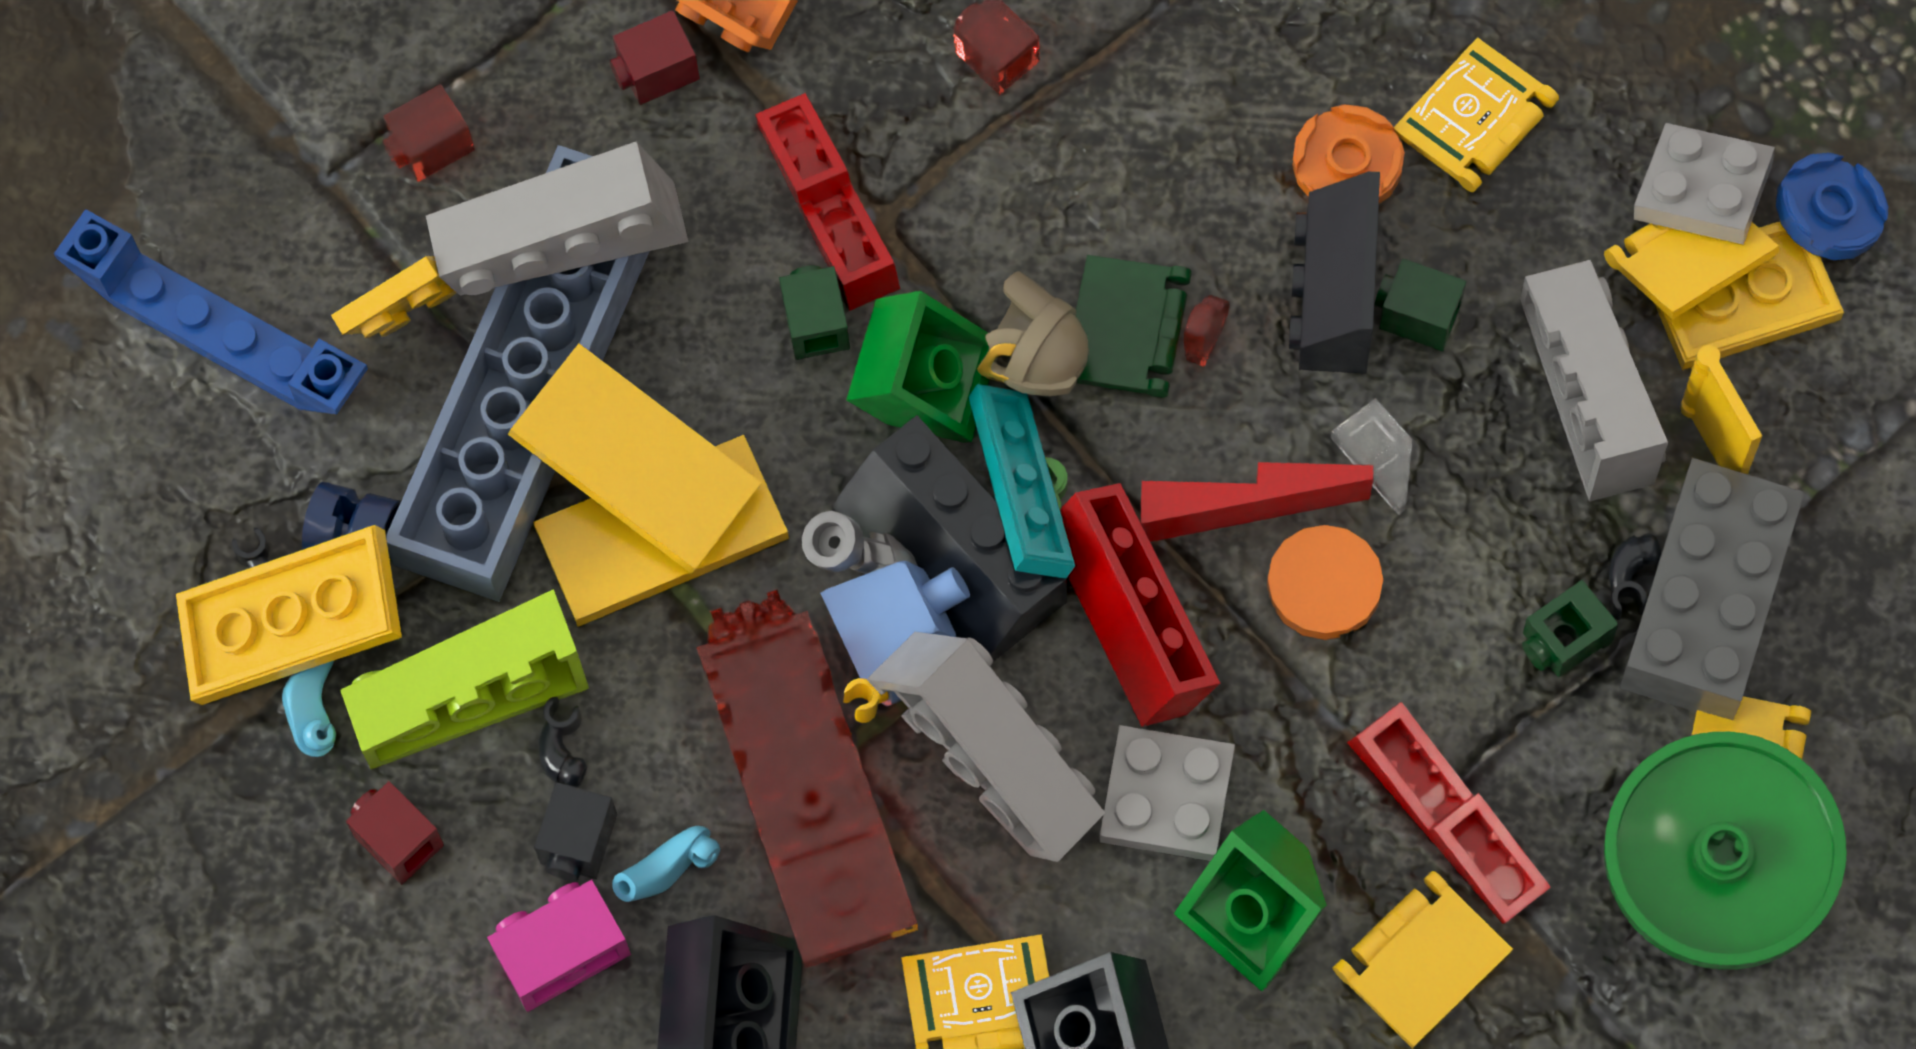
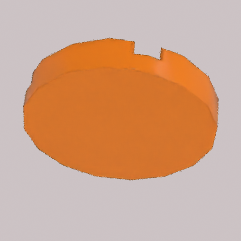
(1346, 145)
(1325, 582)

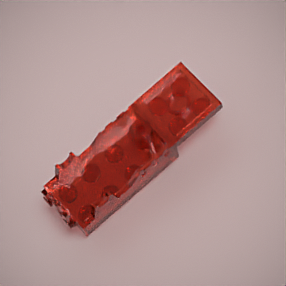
(804, 780)

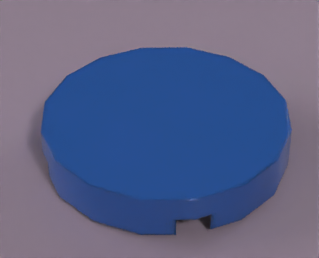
(1831, 206)

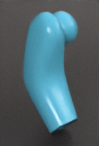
(306, 712)
(666, 864)

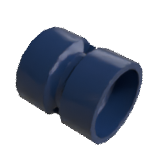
(338, 512)

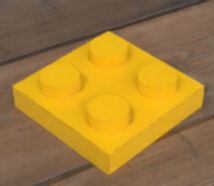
(387, 305)

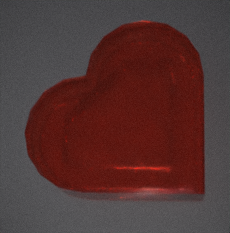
(1204, 328)

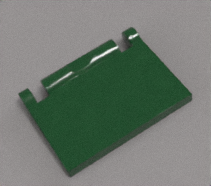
(1130, 323)

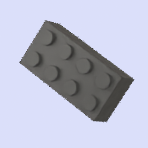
(1712, 590)

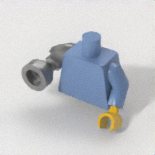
(883, 605)

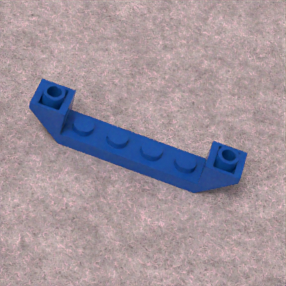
(211, 326)

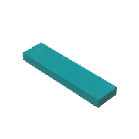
(1021, 482)

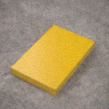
(1763, 306)

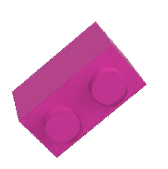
(558, 944)

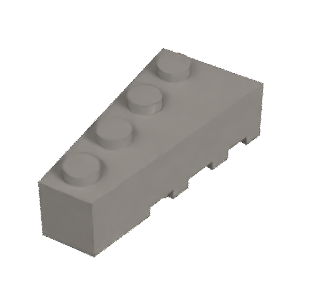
(558, 222)
(1594, 380)
(991, 741)

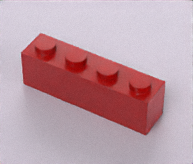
(1134, 607)

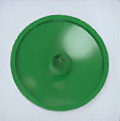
(1725, 850)

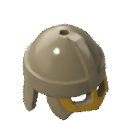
(1042, 339)

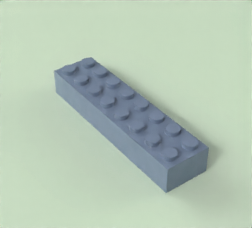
(474, 482)

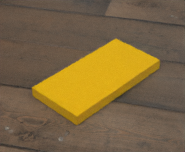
(634, 458)
(611, 566)
(288, 615)

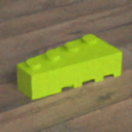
(466, 682)

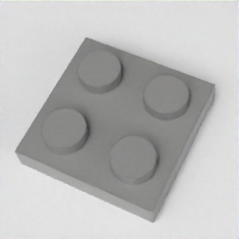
(1704, 183)
(1167, 793)

